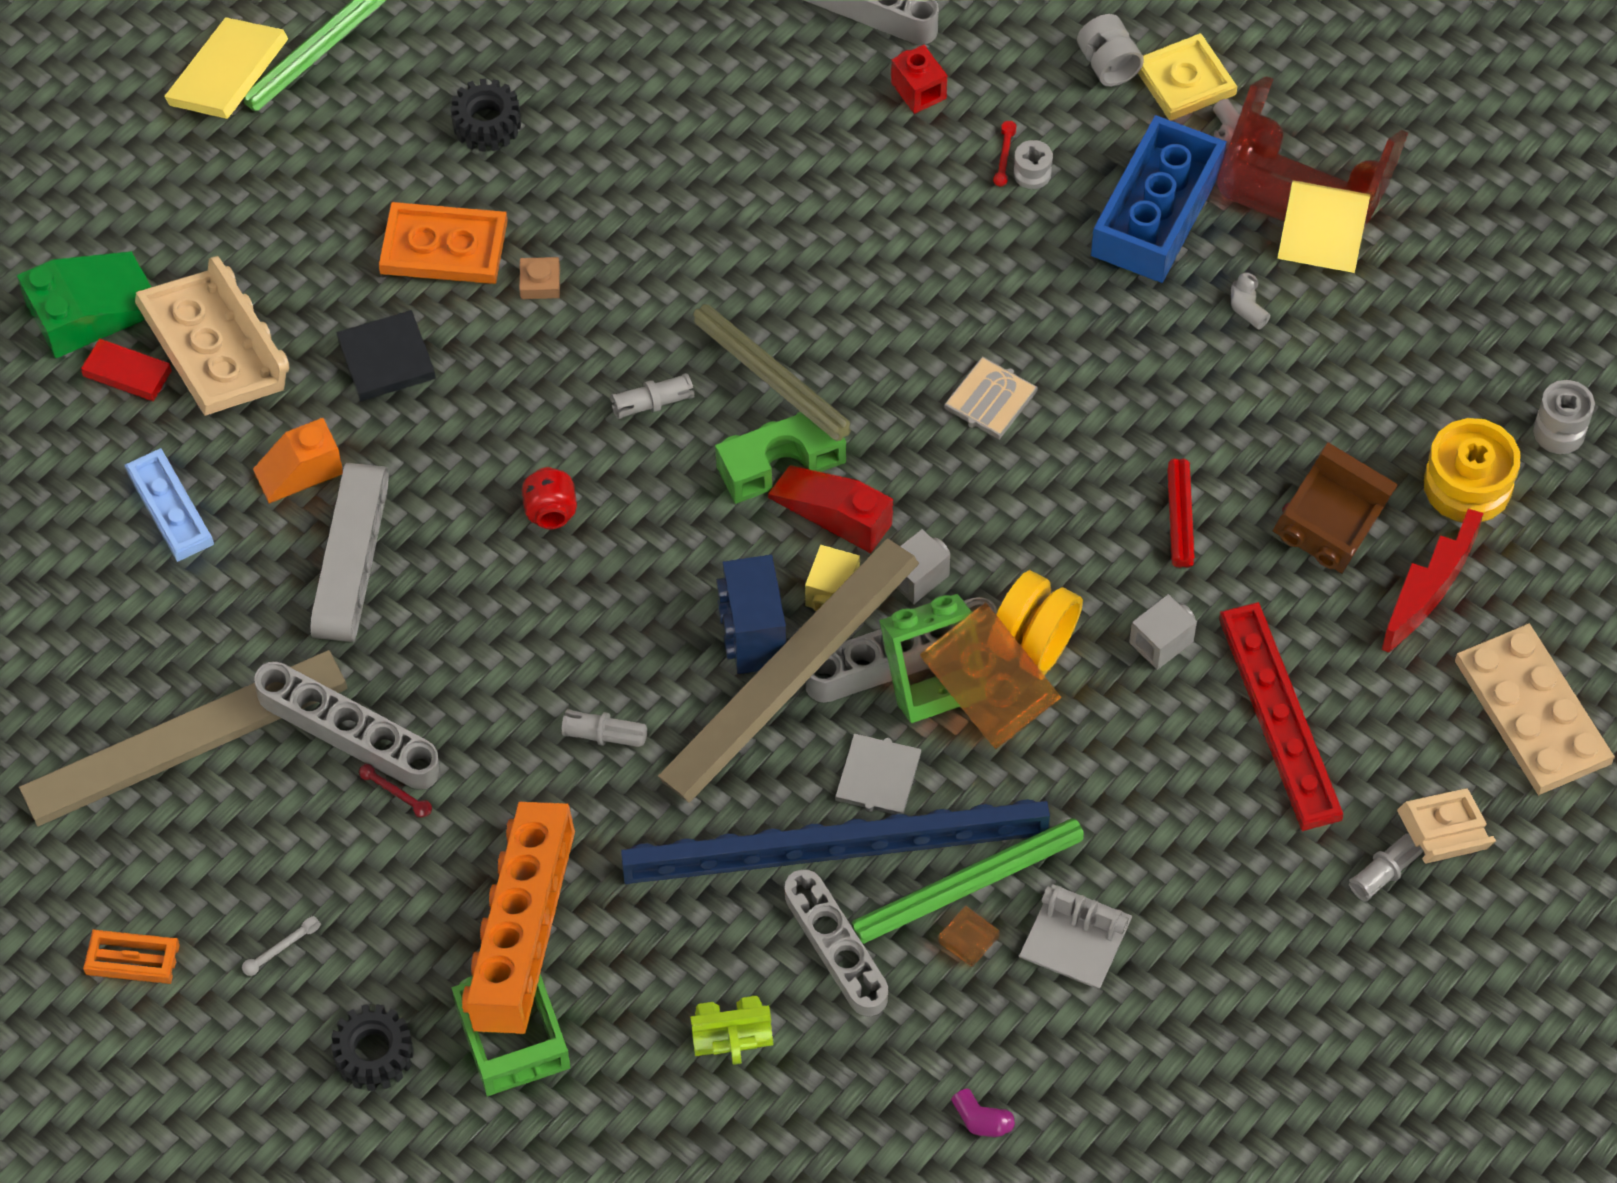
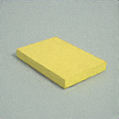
(226, 67)

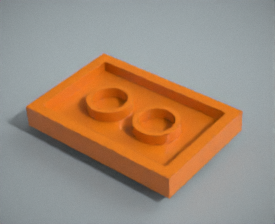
(443, 243)

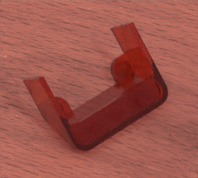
(1262, 178)

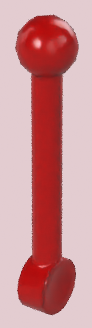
(1008, 129)

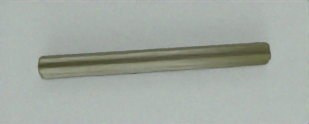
(772, 372)

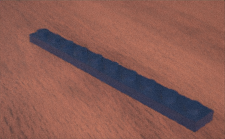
(835, 842)

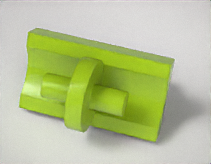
(731, 1030)

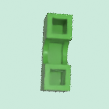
(747, 458)

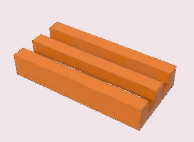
(126, 971)

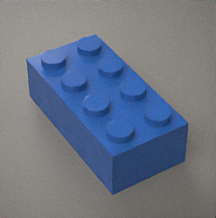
(1158, 199)

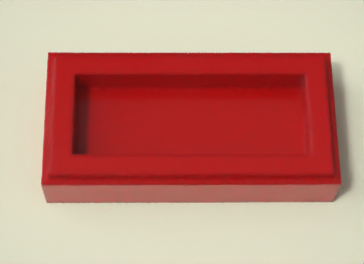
(126, 369)

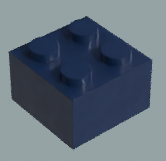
(751, 612)

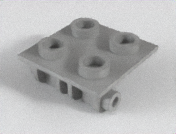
(1075, 936)

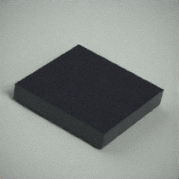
(386, 355)

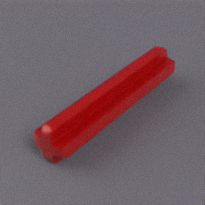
(1180, 513)

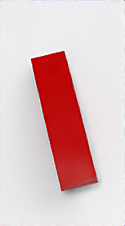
(1428, 586)

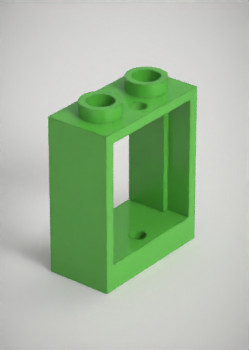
(928, 696)
(522, 1065)

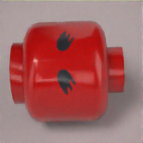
(549, 498)

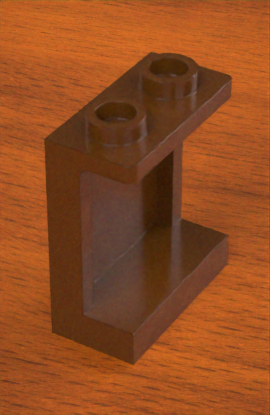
(1334, 508)

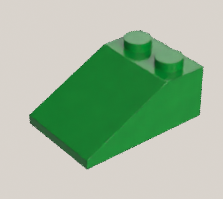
(83, 298)

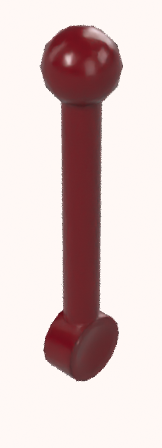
(421, 808)

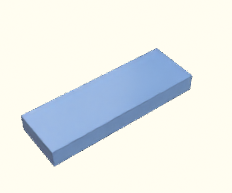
(169, 504)

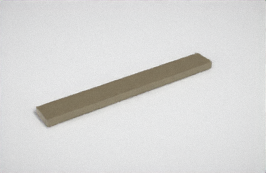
(788, 670)
(164, 746)

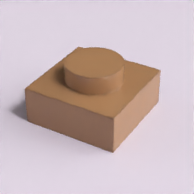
(539, 278)

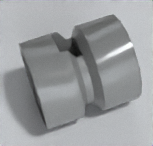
(1110, 50)
(1563, 416)

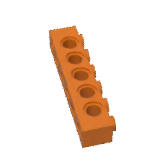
(519, 918)

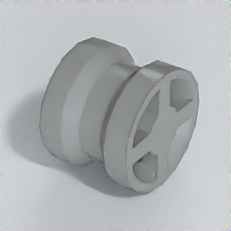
(1028, 174)

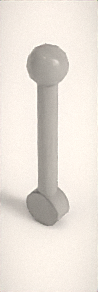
(309, 926)

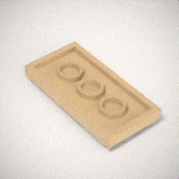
(1534, 709)

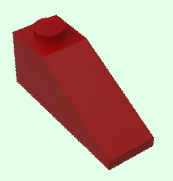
(836, 504)

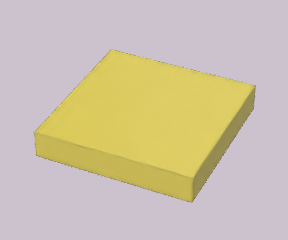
(1186, 77)
(1323, 226)

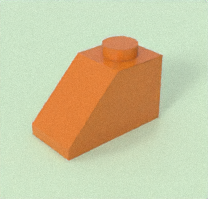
(299, 461)

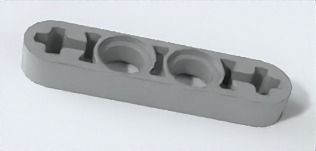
(839, 940)

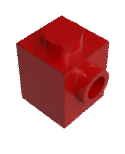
(918, 78)

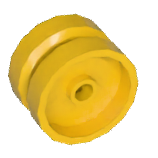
(1471, 468)
(1040, 619)

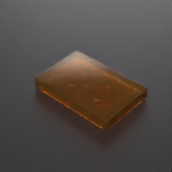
(990, 675)

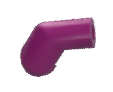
(982, 1120)

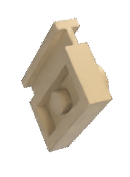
(1446, 825)

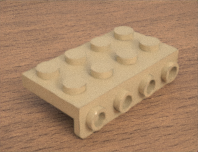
(214, 338)

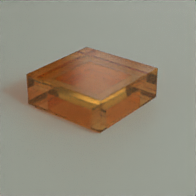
(968, 936)

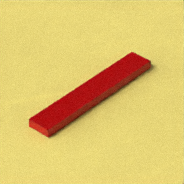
(1280, 717)

